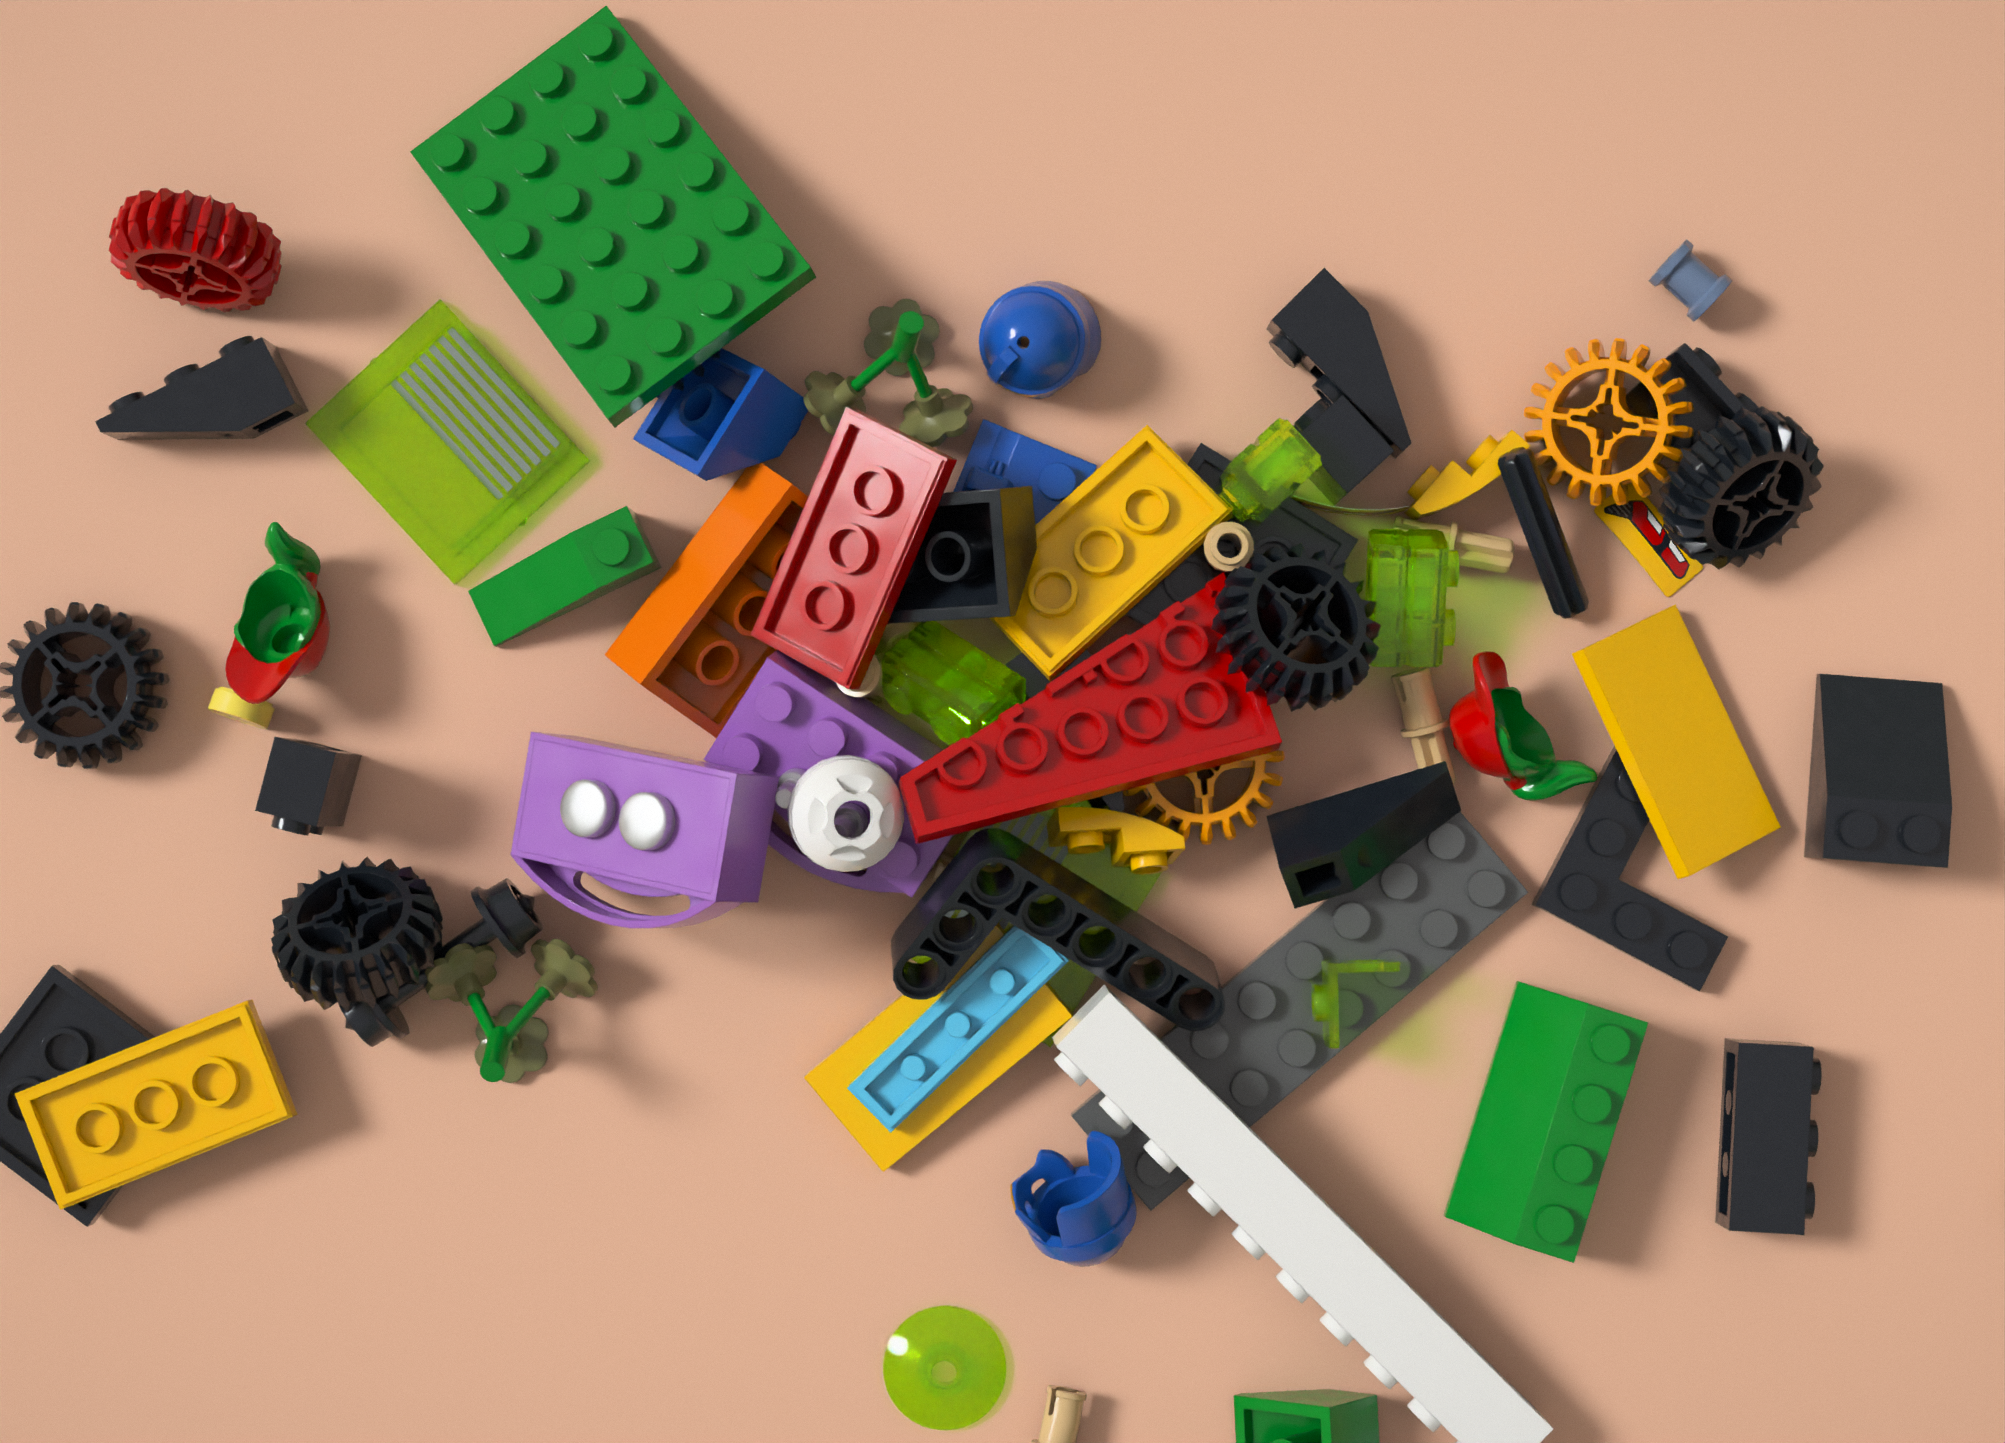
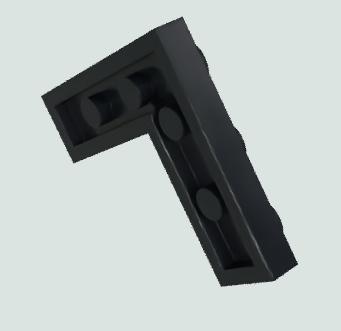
(1587, 890)

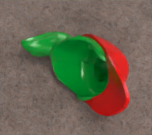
(281, 622)
(1505, 740)

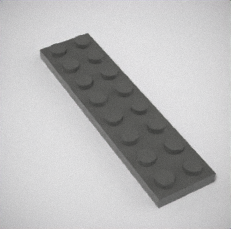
(1267, 1040)

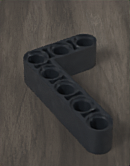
(1056, 923)

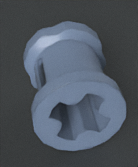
(1690, 280)

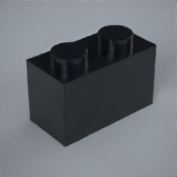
(1346, 446)
(307, 785)

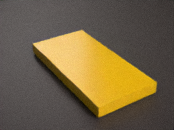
(1109, 549)
(1676, 741)
(1008, 1045)
(156, 1104)

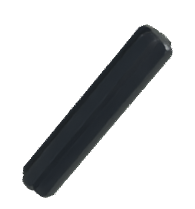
(1543, 532)

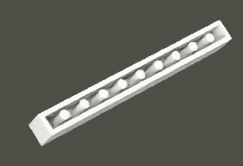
(1292, 1225)

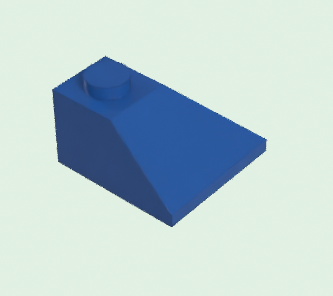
(723, 419)

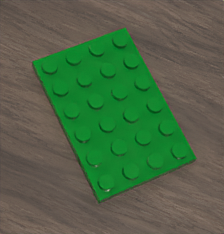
(612, 216)

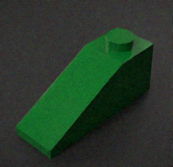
(565, 575)

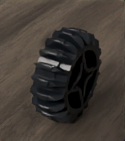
(1740, 487)
(1331, 643)
(61, 701)
(357, 934)

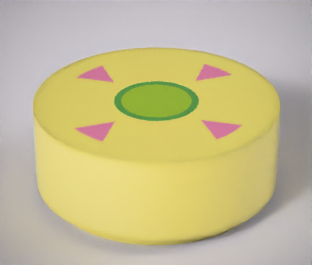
(230, 705)

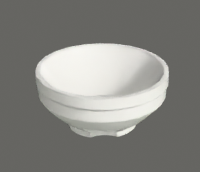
(819, 796)

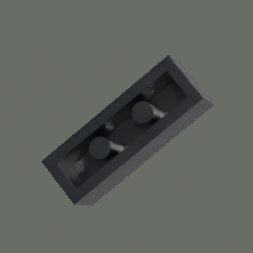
(1766, 1136)

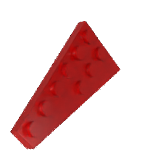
(1112, 723)

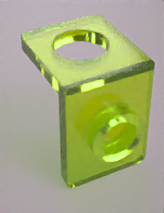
(1325, 995)

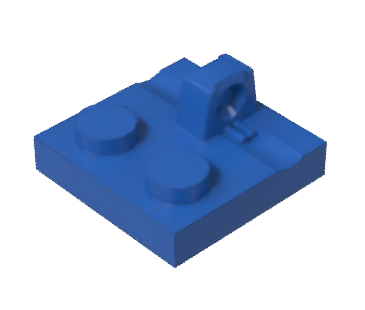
(1013, 460)

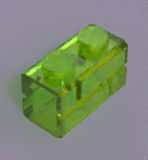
(1268, 472)
(1410, 582)
(948, 682)

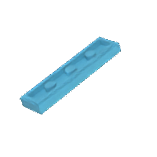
(955, 1026)

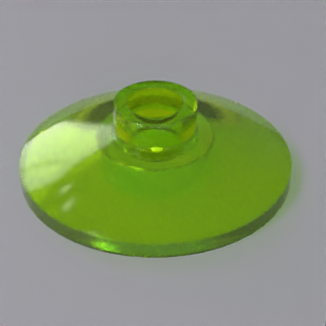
(949, 1336)

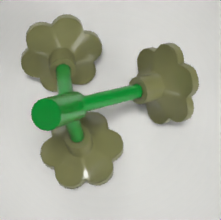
(899, 342)
(513, 1038)

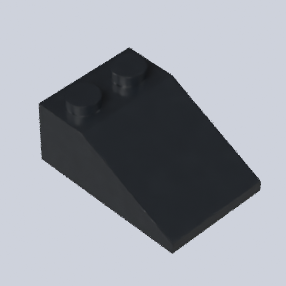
(1879, 772)

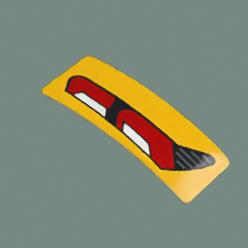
(1347, 511)
(1643, 534)

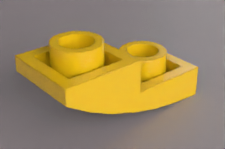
(1443, 489)
(1131, 838)

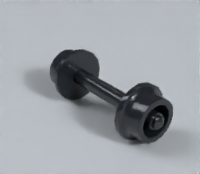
(505, 916)

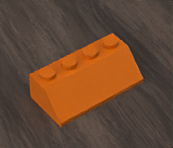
(697, 624)

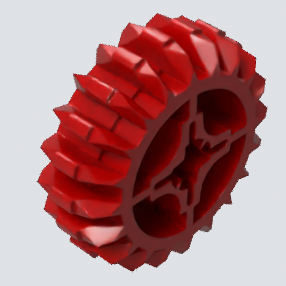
(195, 250)

